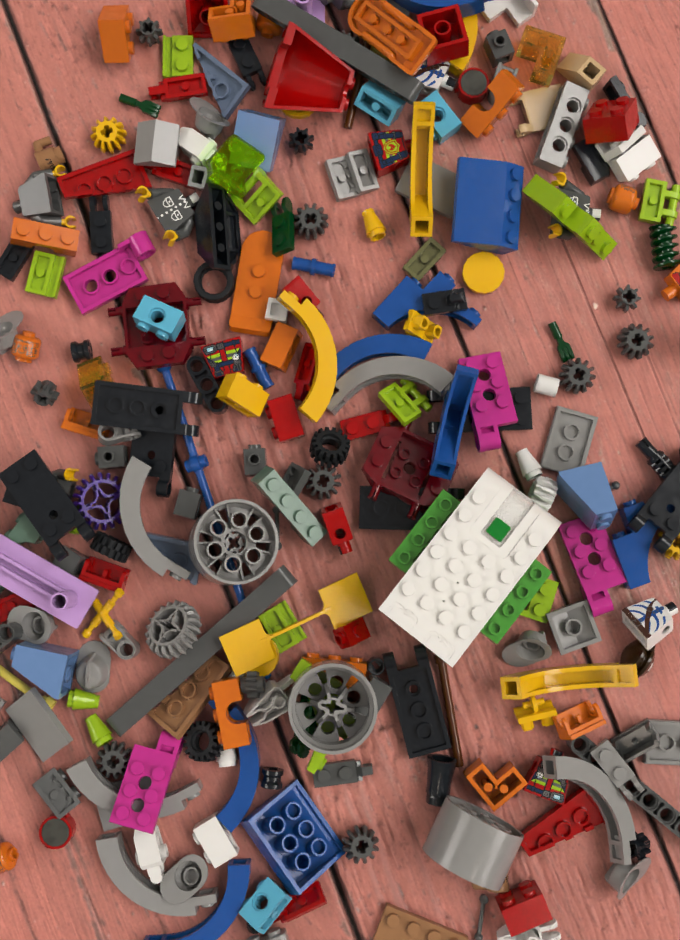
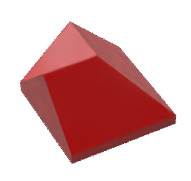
(198, 16)

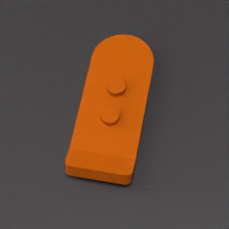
(391, 33)
(256, 282)

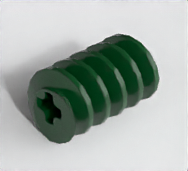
(663, 247)

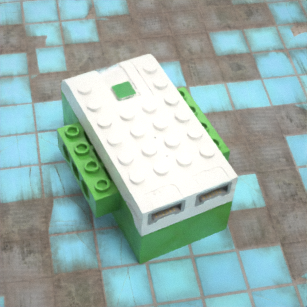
(470, 566)

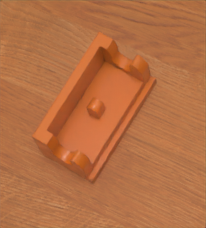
(281, 346)
(79, 422)
(578, 720)

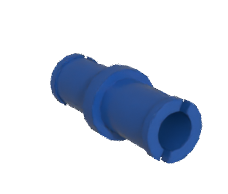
(313, 266)
(258, 368)

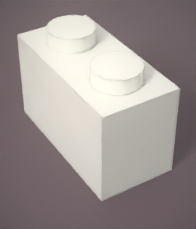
(636, 158)
(215, 840)

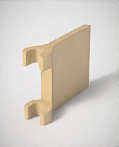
(536, 109)

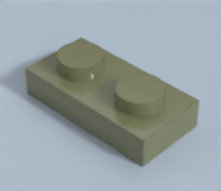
(424, 259)

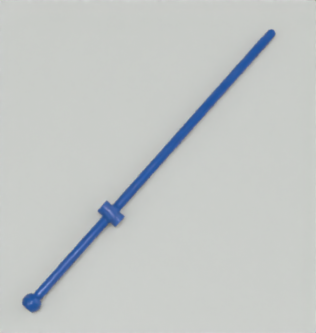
(197, 463)

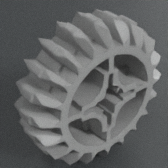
(173, 629)

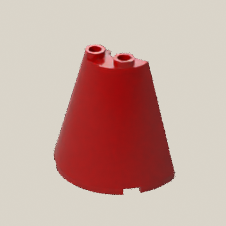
(307, 76)

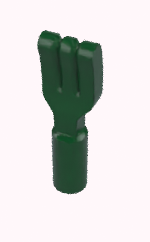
(147, 107)
(563, 348)

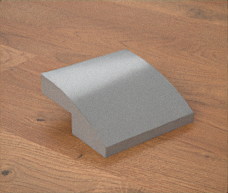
(351, 175)

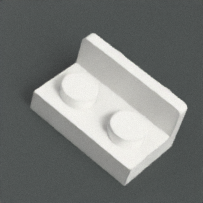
(613, 149)

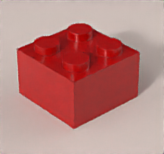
(449, 31)
(611, 120)
(523, 907)

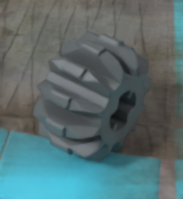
(310, 213)
(635, 333)
(577, 384)
(316, 478)
(108, 753)
(352, 843)

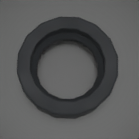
(213, 298)

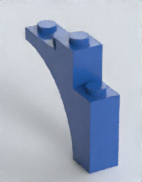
(408, 296)
(452, 422)
(633, 547)

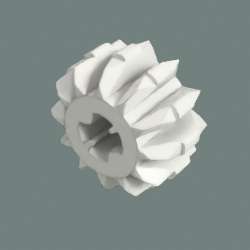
(543, 491)

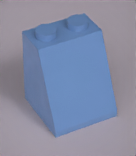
(261, 132)
(588, 494)
(46, 666)

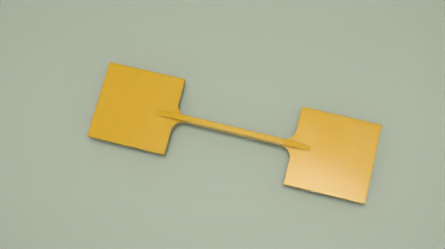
(250, 645)

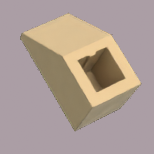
(581, 70)

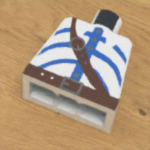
(435, 77)
(649, 621)

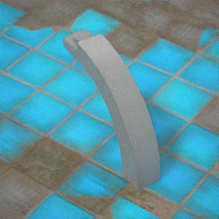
(386, 369)
(129, 500)
(104, 793)
(606, 796)
(140, 888)

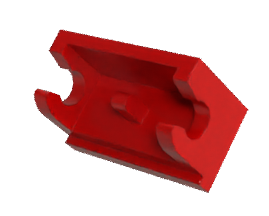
(104, 574)

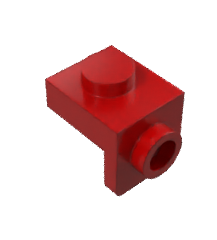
(351, 633)

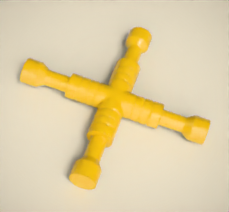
(102, 615)

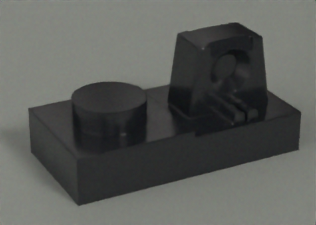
(444, 302)

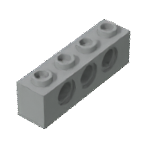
(546, 156)

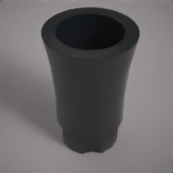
(439, 777)

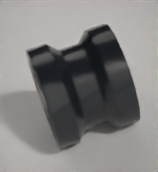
(81, 351)
(272, 777)

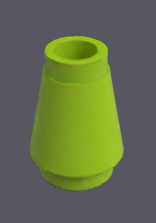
(82, 699)
(98, 731)

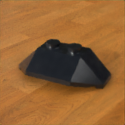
(217, 228)

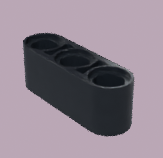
(199, 378)

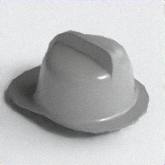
(208, 118)
(8, 329)
(36, 623)
(527, 649)
(93, 666)
(625, 876)
(184, 879)

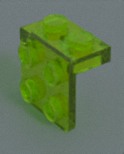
(233, 164)

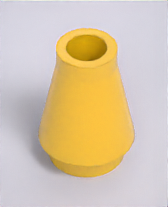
(373, 226)

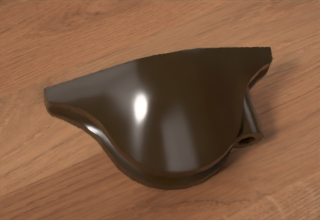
(637, 654)

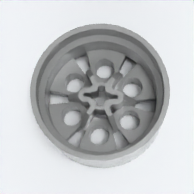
(200, 550)
(329, 741)
(473, 843)

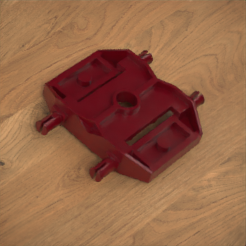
(145, 348)
(412, 451)

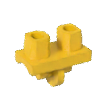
(421, 327)
(535, 710)

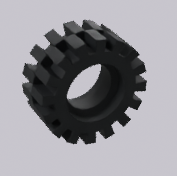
(328, 456)
(111, 547)
(193, 738)

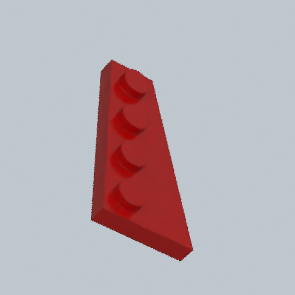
(105, 177)
(562, 822)

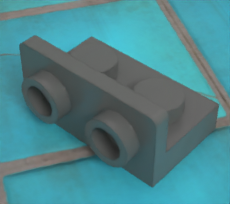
(296, 477)
(57, 793)

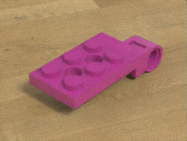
(122, 261)
(491, 414)
(593, 578)
(157, 766)

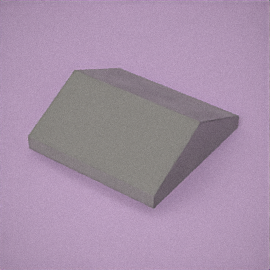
(156, 143)
(573, 626)

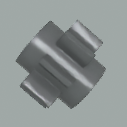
(149, 32)
(622, 302)
(44, 393)
(253, 684)

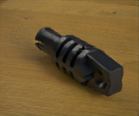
(656, 459)

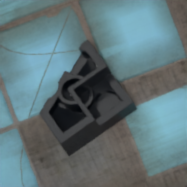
(592, 163)

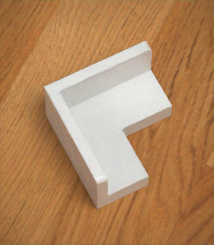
(518, 10)

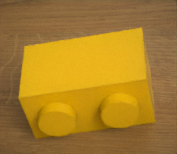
(242, 394)

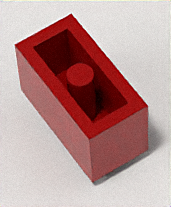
(285, 418)

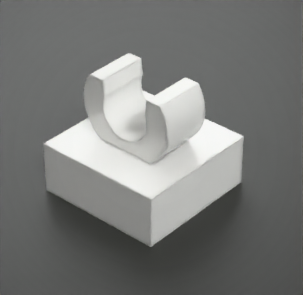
(276, 311)

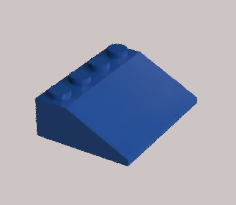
(487, 204)
(293, 837)

